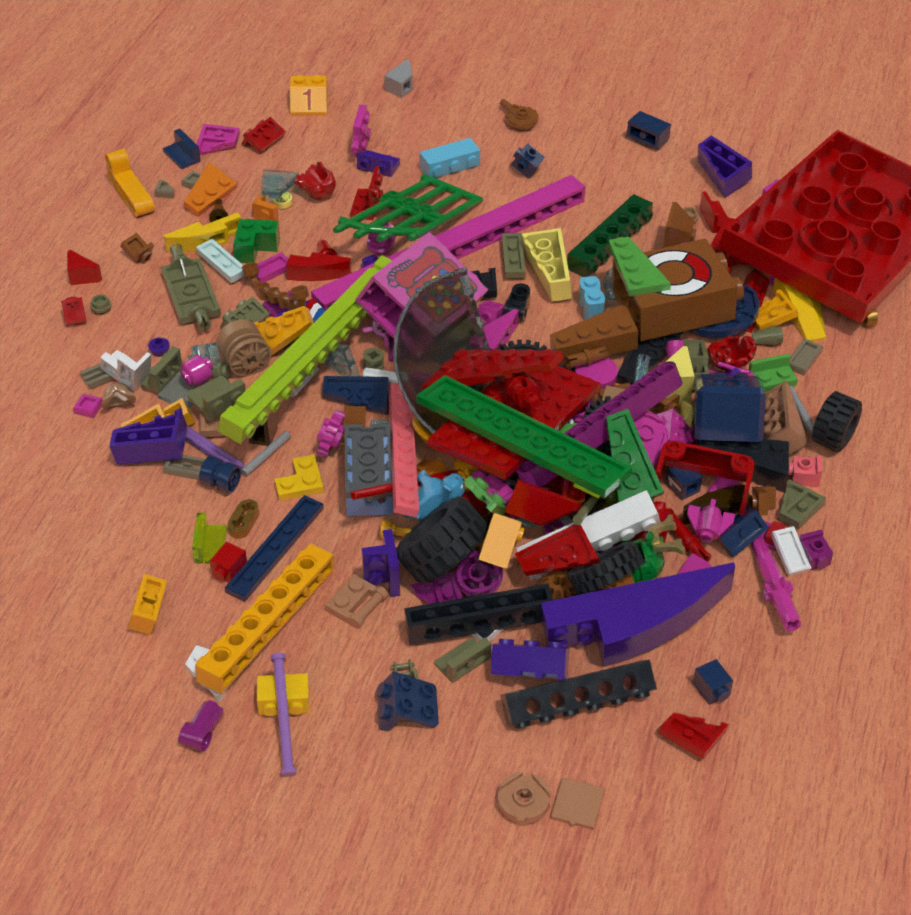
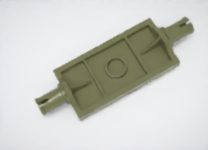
(190, 289)

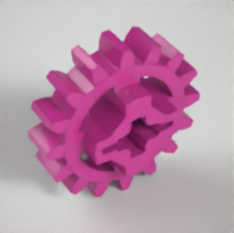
(331, 433)

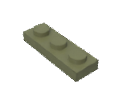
(513, 255)

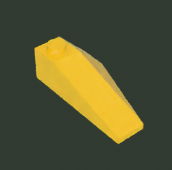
(810, 317)

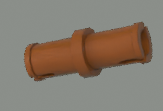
(585, 357)

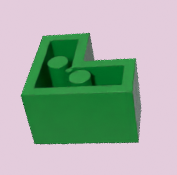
(254, 237)

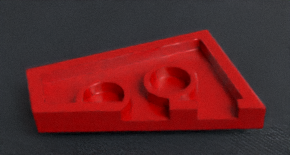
(558, 552)

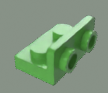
(773, 371)

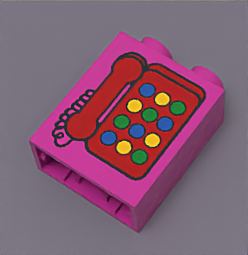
(398, 281)

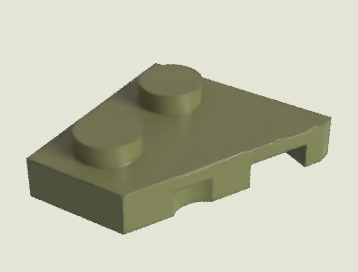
(799, 504)

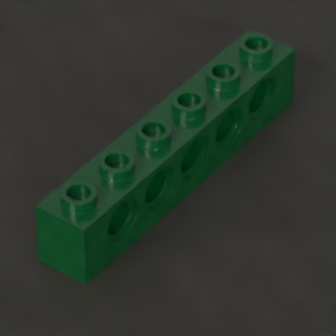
(623, 222)

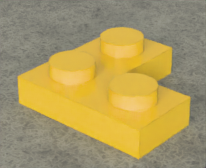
(305, 482)

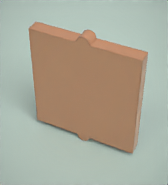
(577, 803)

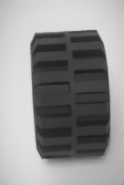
(837, 421)

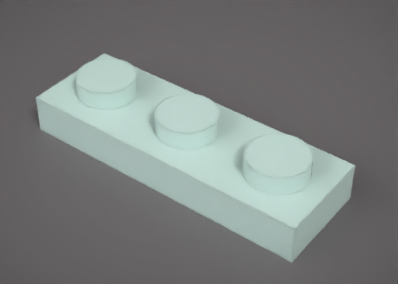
(220, 260)

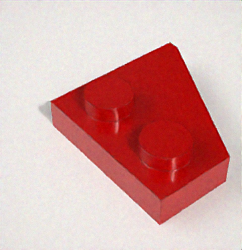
(692, 733)

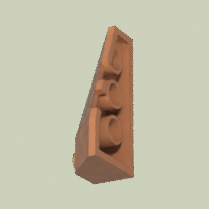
(782, 418)

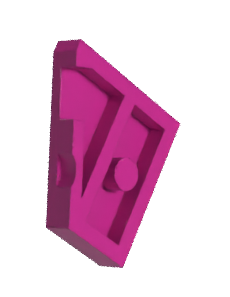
(217, 138)

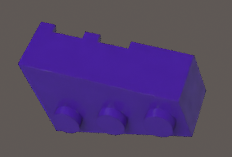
(150, 441)
(530, 659)

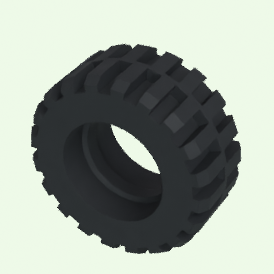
(441, 540)

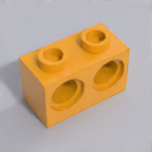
(147, 604)

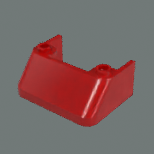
(708, 462)
(545, 505)

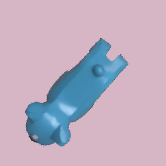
(436, 491)

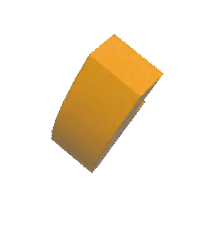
(148, 415)

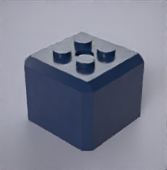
(729, 407)

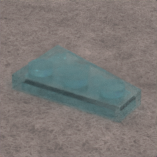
(277, 182)

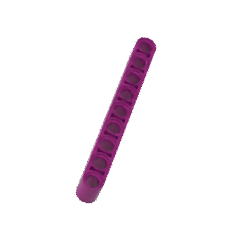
(593, 429)

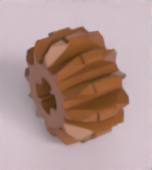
(559, 584)

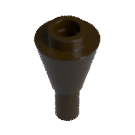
(218, 211)

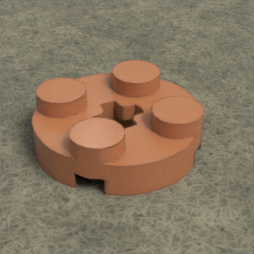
(519, 811)

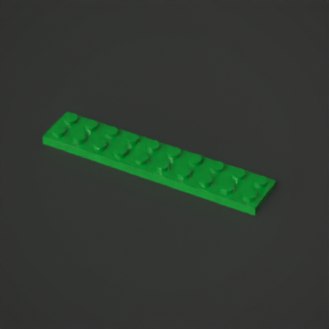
(525, 436)

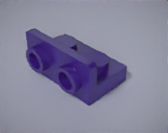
(370, 159)

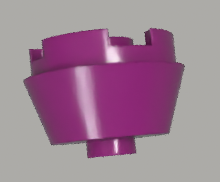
(477, 576)

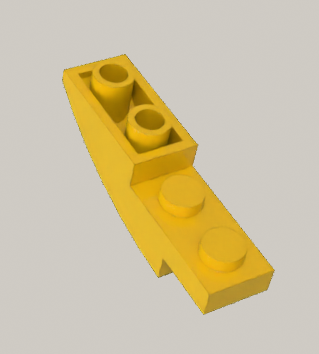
(196, 234)

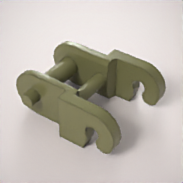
(413, 672)

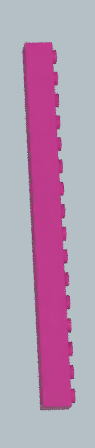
(483, 229)

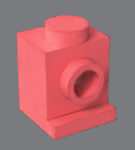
(806, 470)

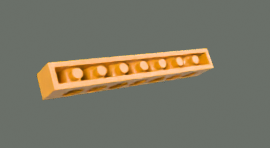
(264, 618)

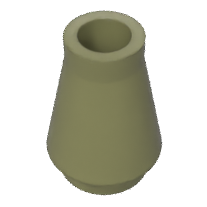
(768, 336)

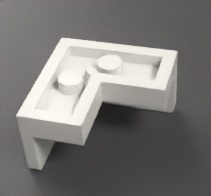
(125, 369)

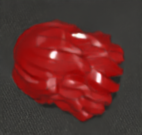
(316, 181)
(733, 351)

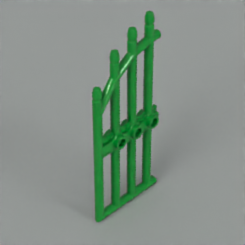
(408, 207)

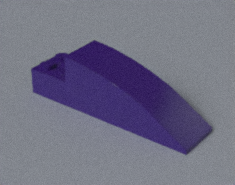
(636, 615)

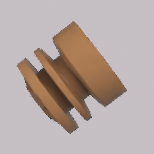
(243, 347)

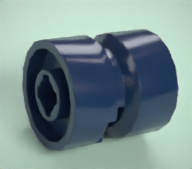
(220, 473)

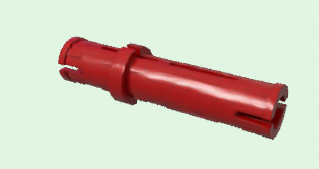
(690, 542)

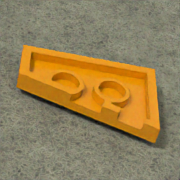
(285, 328)

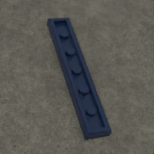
(273, 548)

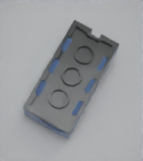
(368, 466)

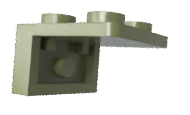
(216, 396)

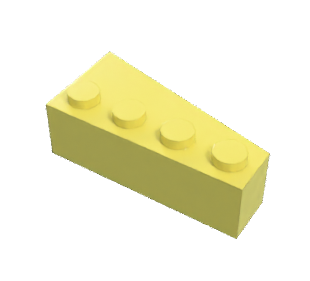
(548, 258)

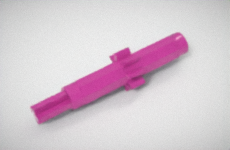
(776, 586)

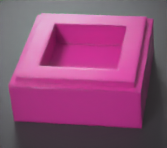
(87, 406)

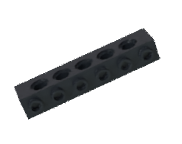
(476, 614)
(641, 683)

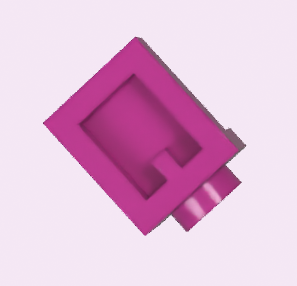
(490, 311)

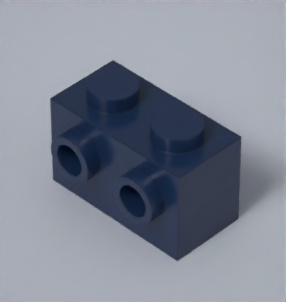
(648, 130)

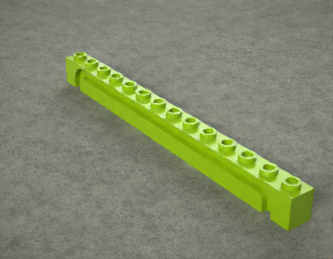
(297, 362)

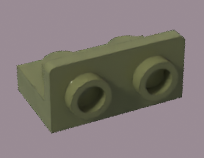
(249, 310)
(163, 371)

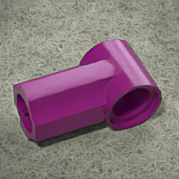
(199, 731)

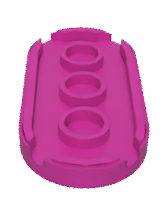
(653, 435)

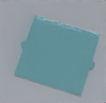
(175, 390)

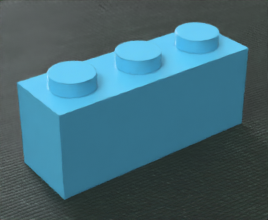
(450, 158)

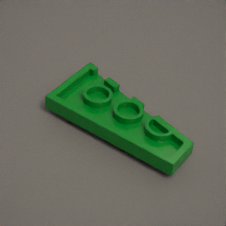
(629, 449)

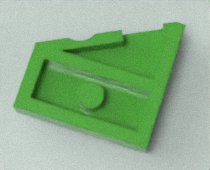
(479, 488)

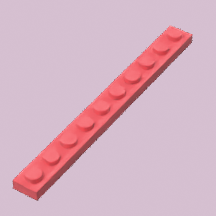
(402, 454)

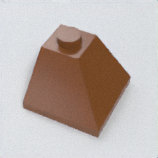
(678, 227)

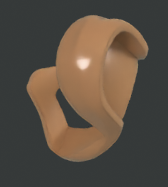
(116, 395)

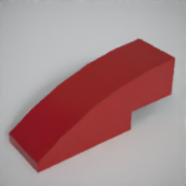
(317, 267)

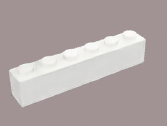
(613, 524)

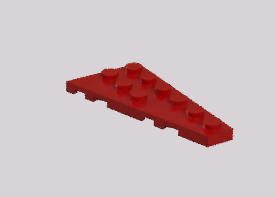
(483, 366)

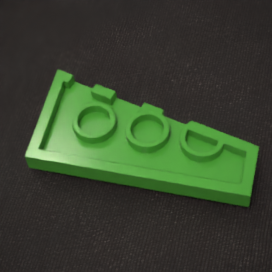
(636, 269)

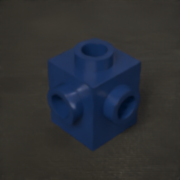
(527, 160)

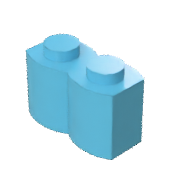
(591, 297)

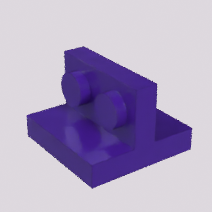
(382, 564)

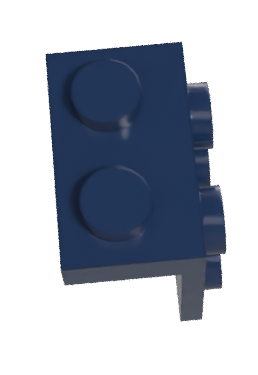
(408, 700)

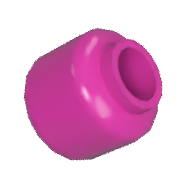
(197, 370)

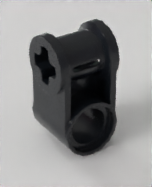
(518, 299)

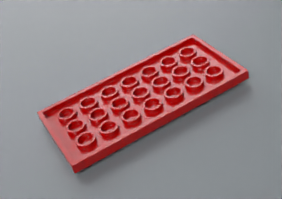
(561, 398)

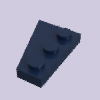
(358, 391)

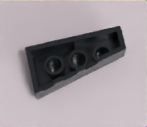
(769, 458)

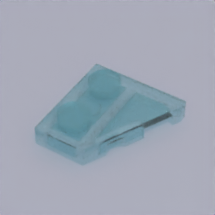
(342, 361)

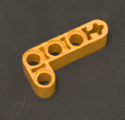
(127, 183)

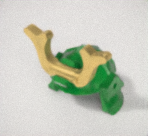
(653, 548)

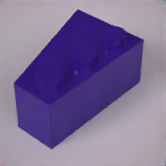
(724, 165)

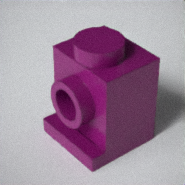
(816, 549)

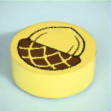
(283, 201)

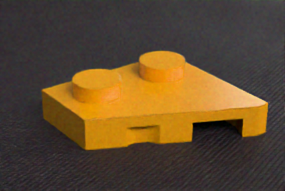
(776, 311)

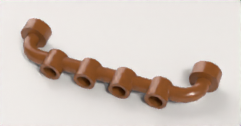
(298, 293)

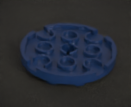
(746, 315)

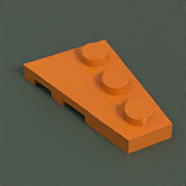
(210, 186)

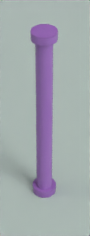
(284, 726)

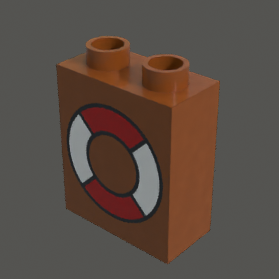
(699, 292)

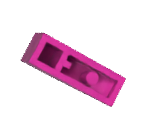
(501, 329)

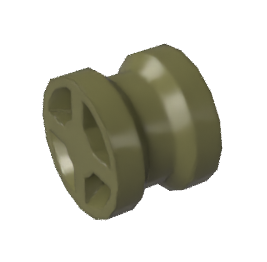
(373, 358)

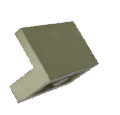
(464, 658)

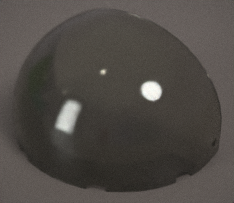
(428, 333)

